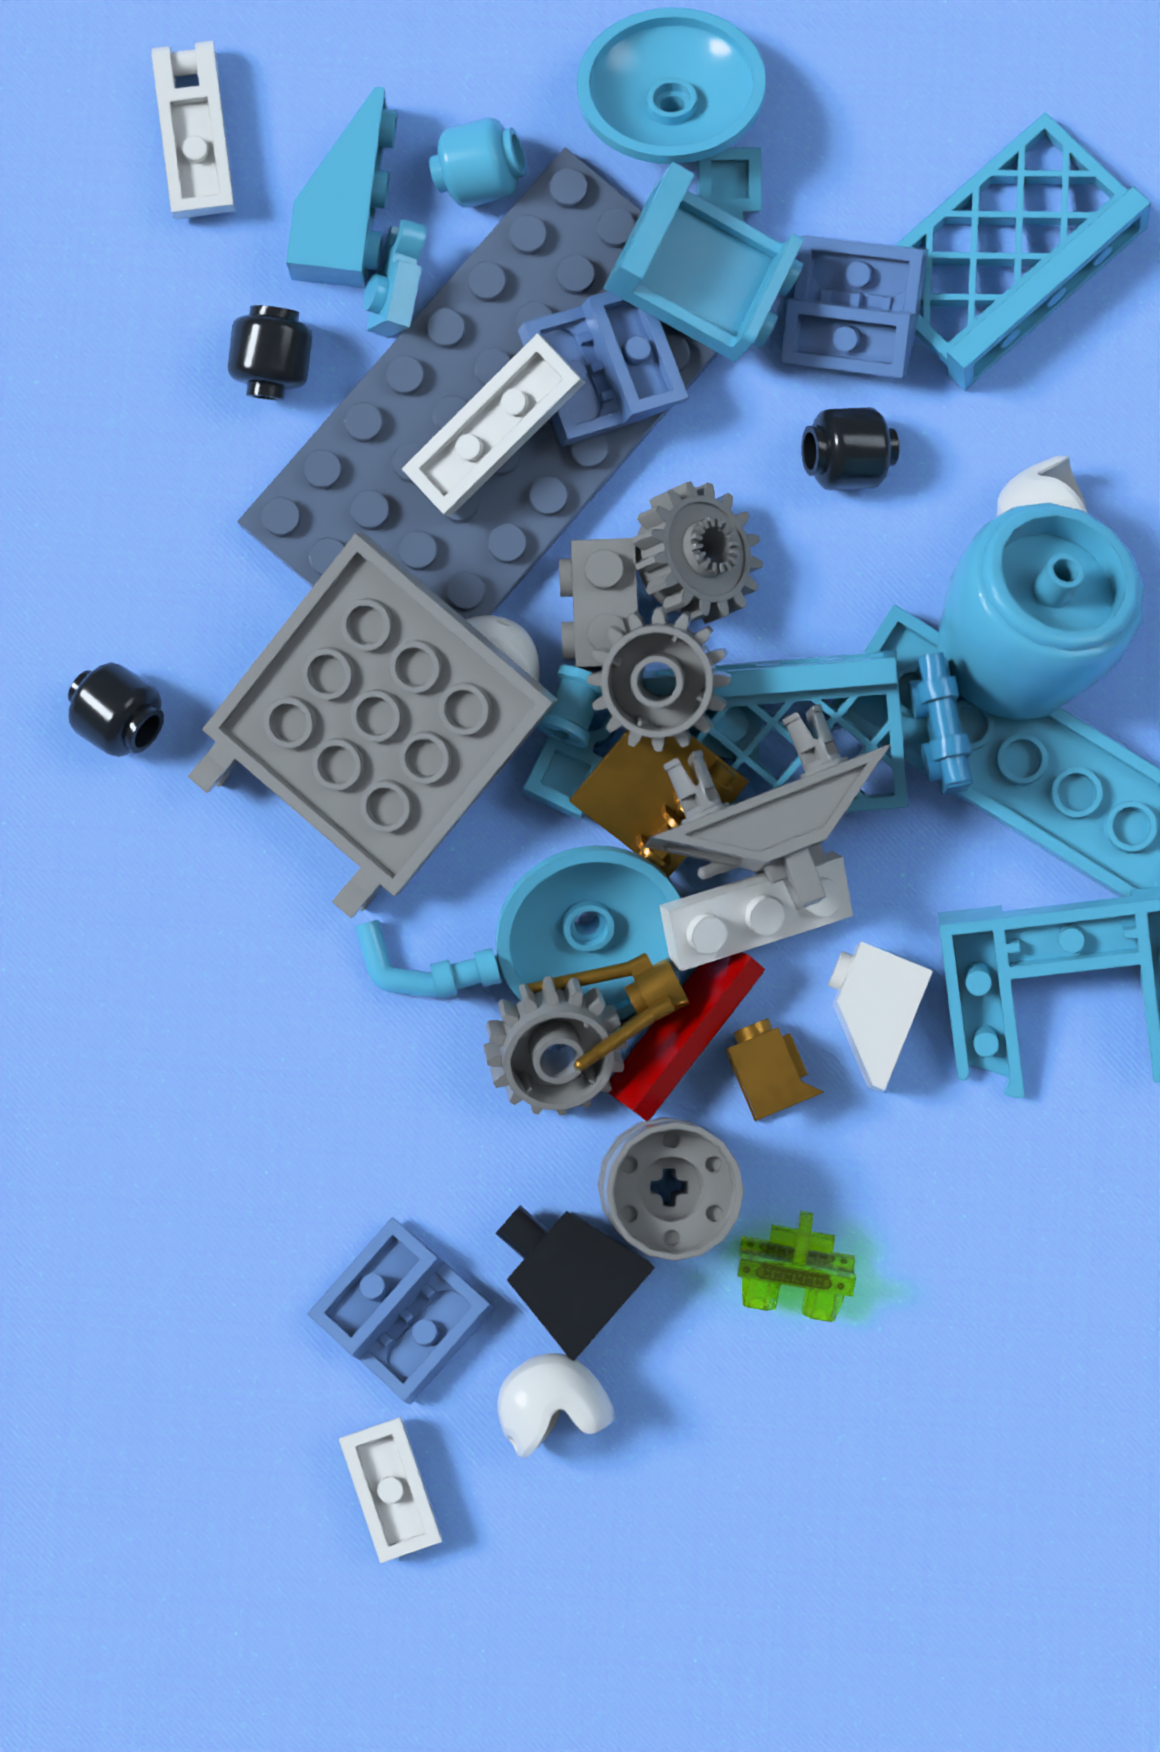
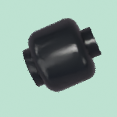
(269, 351)
(849, 448)
(115, 709)

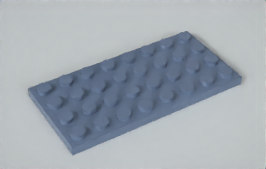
(349, 474)

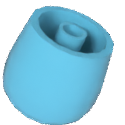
(1038, 610)

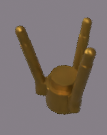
(652, 996)

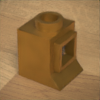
(768, 1069)

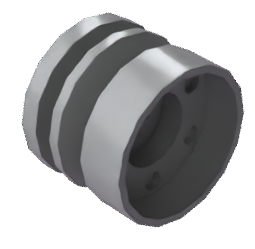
(695, 1215)

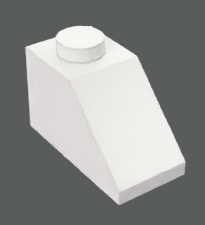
(876, 1007)

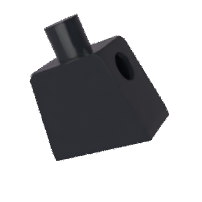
(571, 1275)

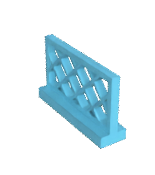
(1053, 274)
(812, 680)

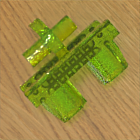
(798, 1260)

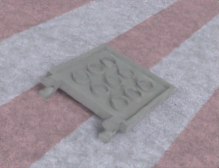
(375, 718)

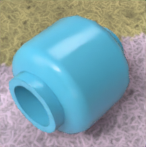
(478, 162)

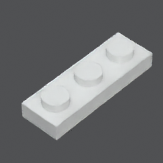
(493, 425)
(748, 915)

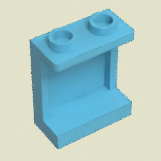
(704, 269)

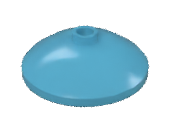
(671, 85)
(539, 915)

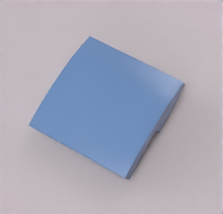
(854, 306)
(620, 359)
(401, 1311)

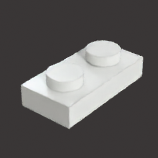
(390, 1489)

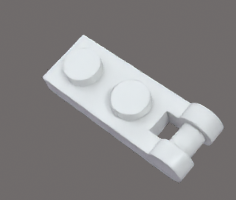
(193, 131)

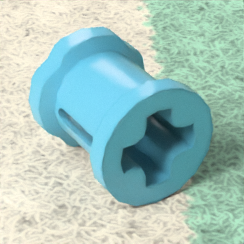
(573, 711)

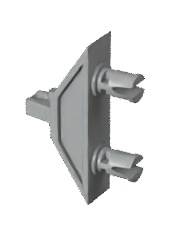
(777, 828)

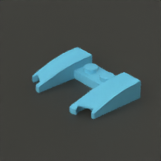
(993, 946)

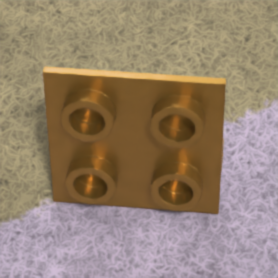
(636, 798)

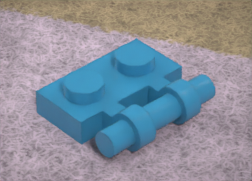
(934, 698)

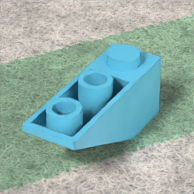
(336, 208)

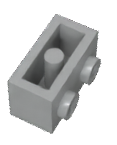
(603, 594)

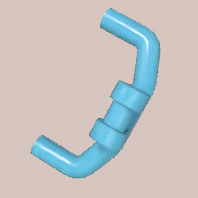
(441, 982)

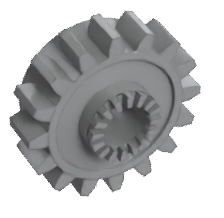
(696, 552)
(638, 707)
(546, 1018)

